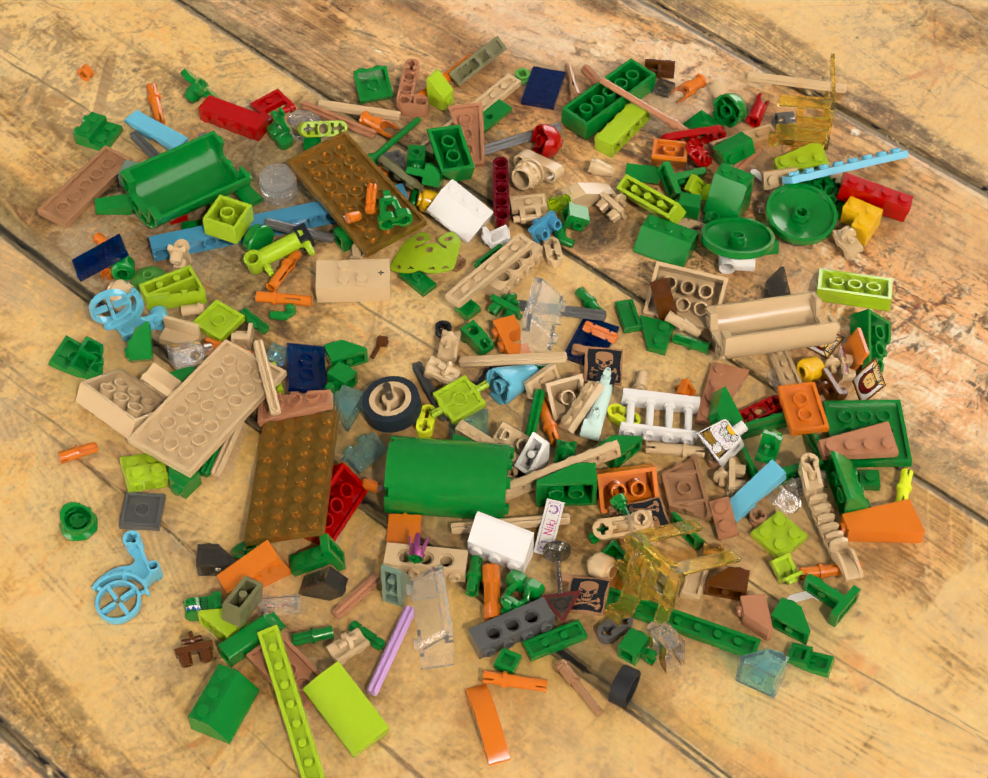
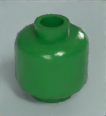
(123, 269)

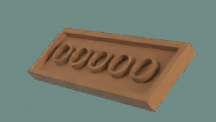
(83, 187)

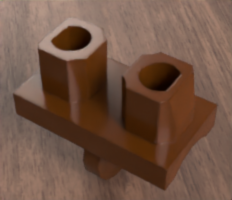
(661, 68)
(829, 387)
(204, 648)

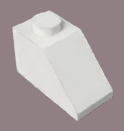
(534, 455)

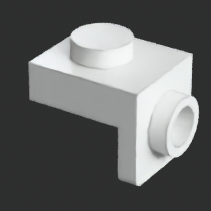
(498, 236)

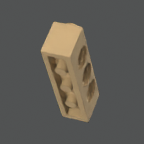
(515, 273)
(455, 558)

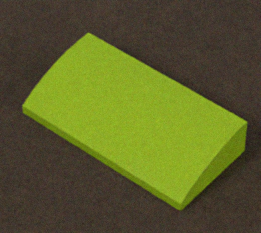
(854, 289)
(346, 709)

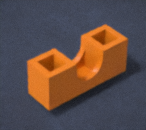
(506, 331)

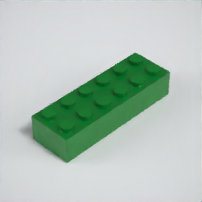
(599, 104)

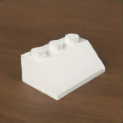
(460, 211)
(501, 542)

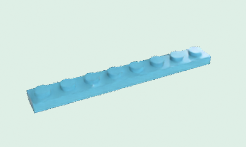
(839, 167)

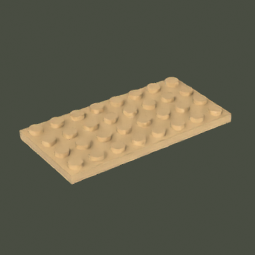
(204, 409)

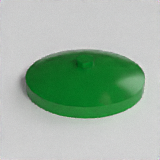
(801, 214)
(737, 237)

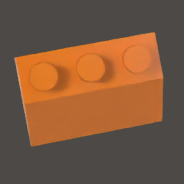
(635, 481)

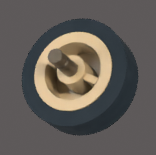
(391, 404)

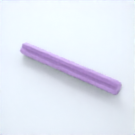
(390, 651)

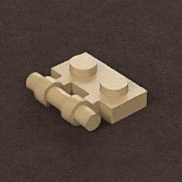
(773, 179)
(527, 204)

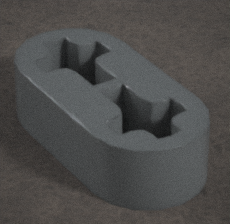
(616, 631)

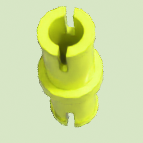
(904, 486)

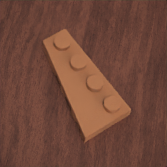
(472, 124)
(719, 377)

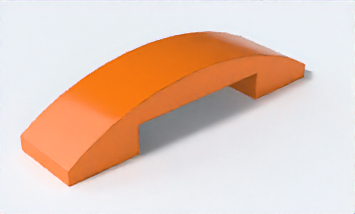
(488, 724)

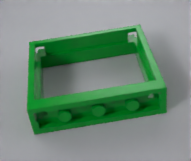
(775, 422)

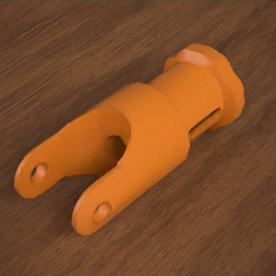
(690, 86)
(376, 123)

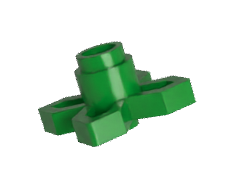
(197, 88)

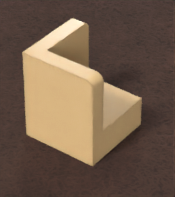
(244, 338)

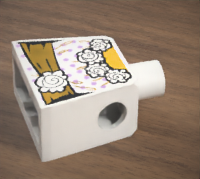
(723, 440)

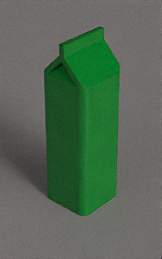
(242, 642)

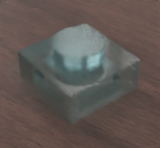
(277, 354)

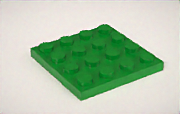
(857, 414)

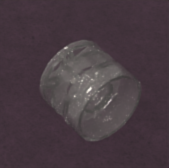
(278, 187)

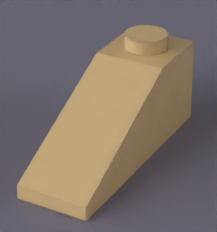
(587, 193)

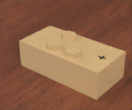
(353, 280)

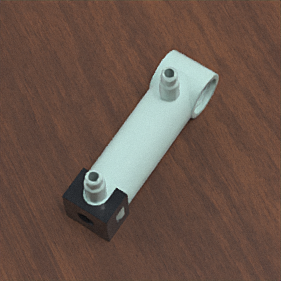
(596, 415)

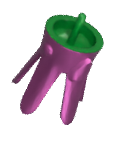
(416, 554)

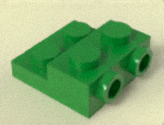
(372, 84)
(96, 132)

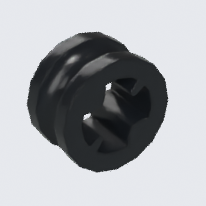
(442, 324)

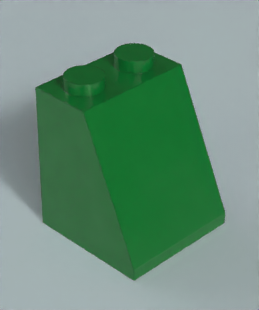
(729, 191)

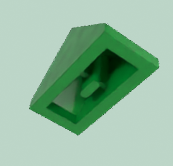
(700, 120)

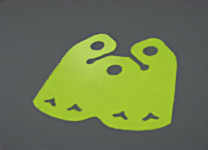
(421, 260)

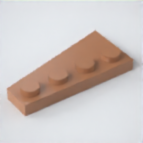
(296, 405)
(864, 443)

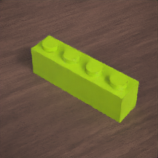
(621, 129)
(651, 199)

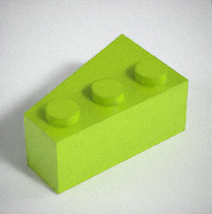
(804, 157)
(173, 289)

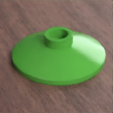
(145, 274)

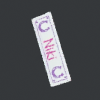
(549, 524)

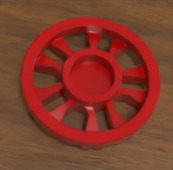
(698, 153)

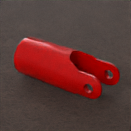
(757, 111)

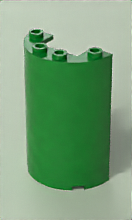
(182, 180)
(447, 477)

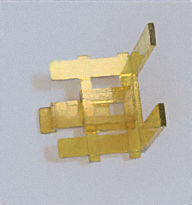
(807, 129)
(638, 578)

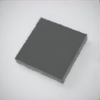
(142, 511)

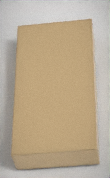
(693, 586)

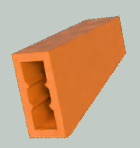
(884, 523)

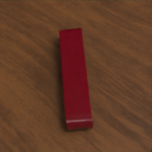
(501, 203)

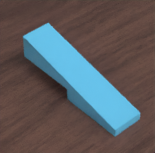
(155, 130)
(757, 488)

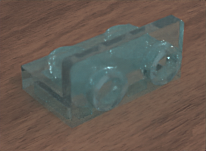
(365, 453)

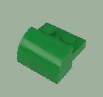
(429, 172)

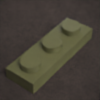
(400, 173)

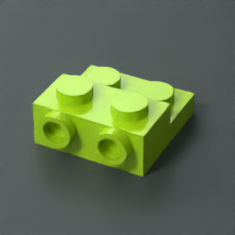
(143, 473)

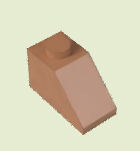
(755, 615)

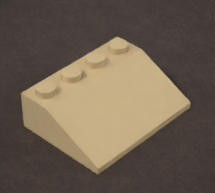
(690, 291)
(119, 400)

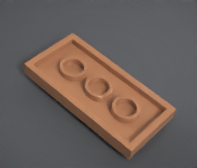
(302, 668)

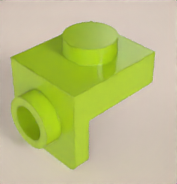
(697, 186)
(785, 569)

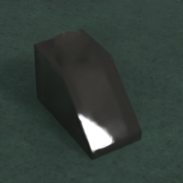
(776, 285)
(212, 559)
(324, 584)

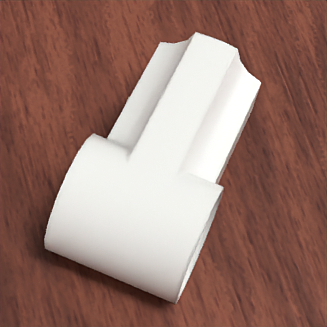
(729, 265)

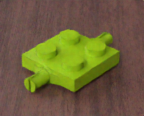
(459, 399)

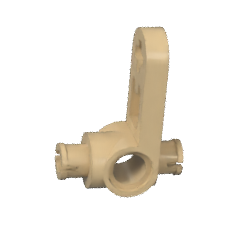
(622, 525)

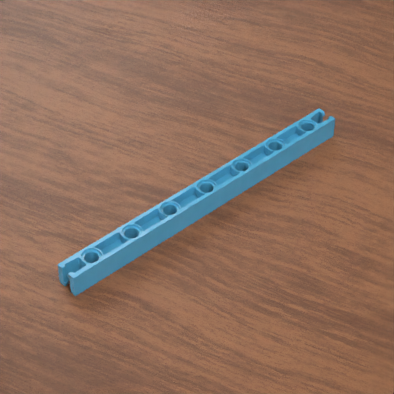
(311, 214)

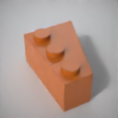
(261, 564)

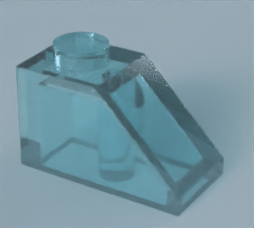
(348, 404)

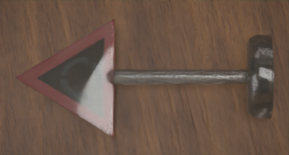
(561, 602)

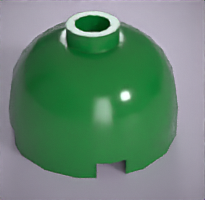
(729, 109)

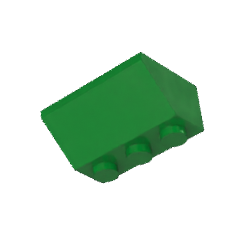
(451, 152)
(666, 241)
(845, 484)
(223, 704)

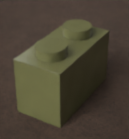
(242, 601)

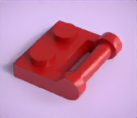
(271, 102)

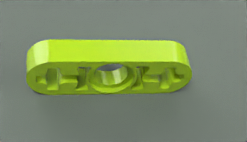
(316, 133)

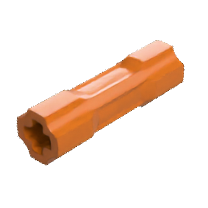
(491, 584)

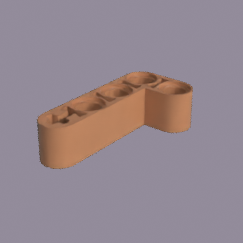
(408, 101)

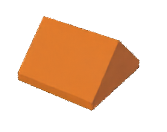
(671, 151)

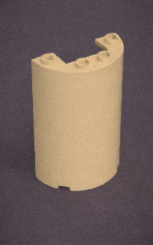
(769, 325)

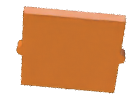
(857, 347)
(402, 526)

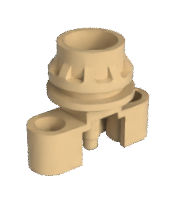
(533, 169)

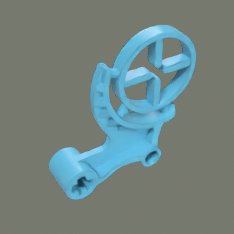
(128, 317)
(140, 571)

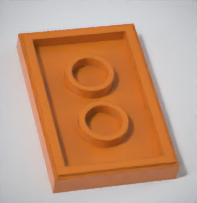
(802, 408)

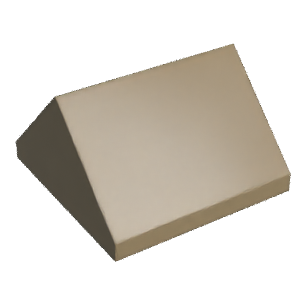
(561, 394)

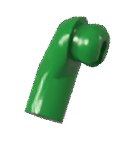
(563, 239)
(283, 315)

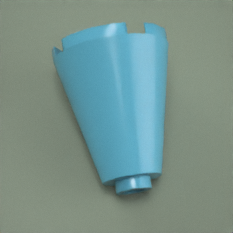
(508, 381)

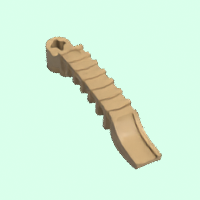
(833, 539)

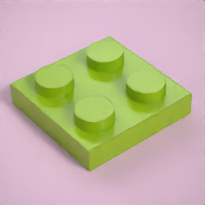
(219, 321)
(779, 535)

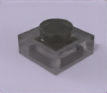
(663, 87)

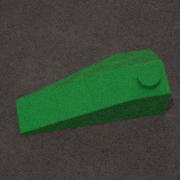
(875, 332)

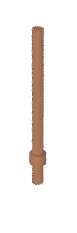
(673, 123)

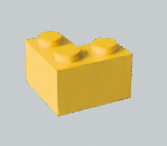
(862, 218)

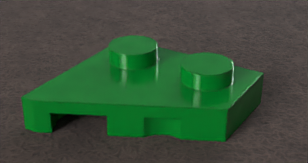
(656, 334)

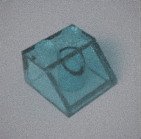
(763, 671)

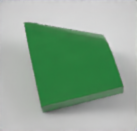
(79, 359)

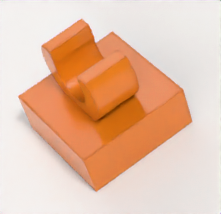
(685, 388)

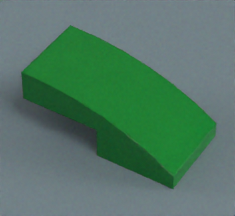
(810, 661)

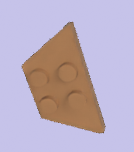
(686, 490)

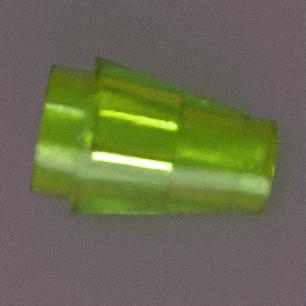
(558, 203)

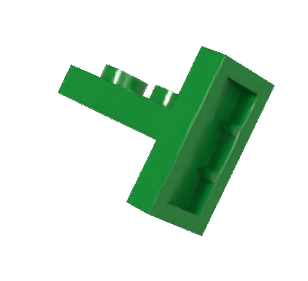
(673, 181)
(323, 555)
(831, 597)

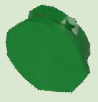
(258, 237)
(77, 522)

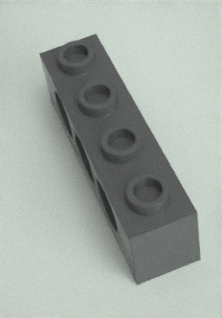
(516, 619)

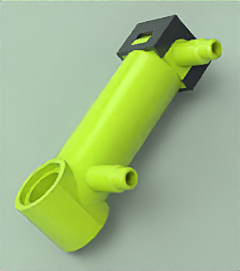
(269, 254)

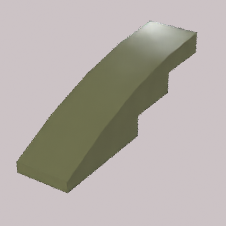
(477, 61)

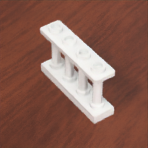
(659, 401)

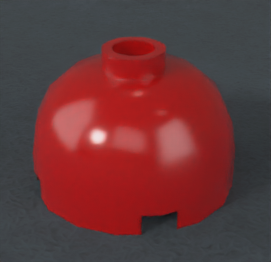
(546, 140)

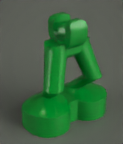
(280, 130)
(388, 219)
(518, 582)

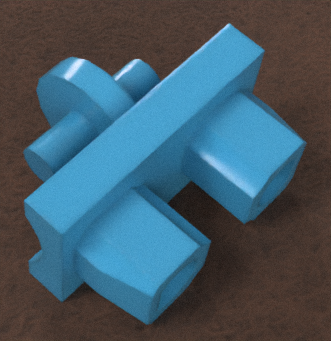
(544, 227)

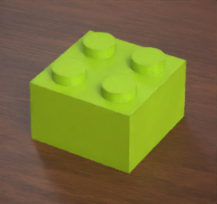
(228, 219)

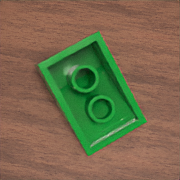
(572, 485)

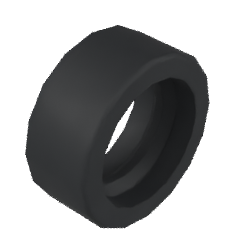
(624, 686)

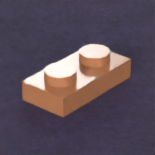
(724, 518)

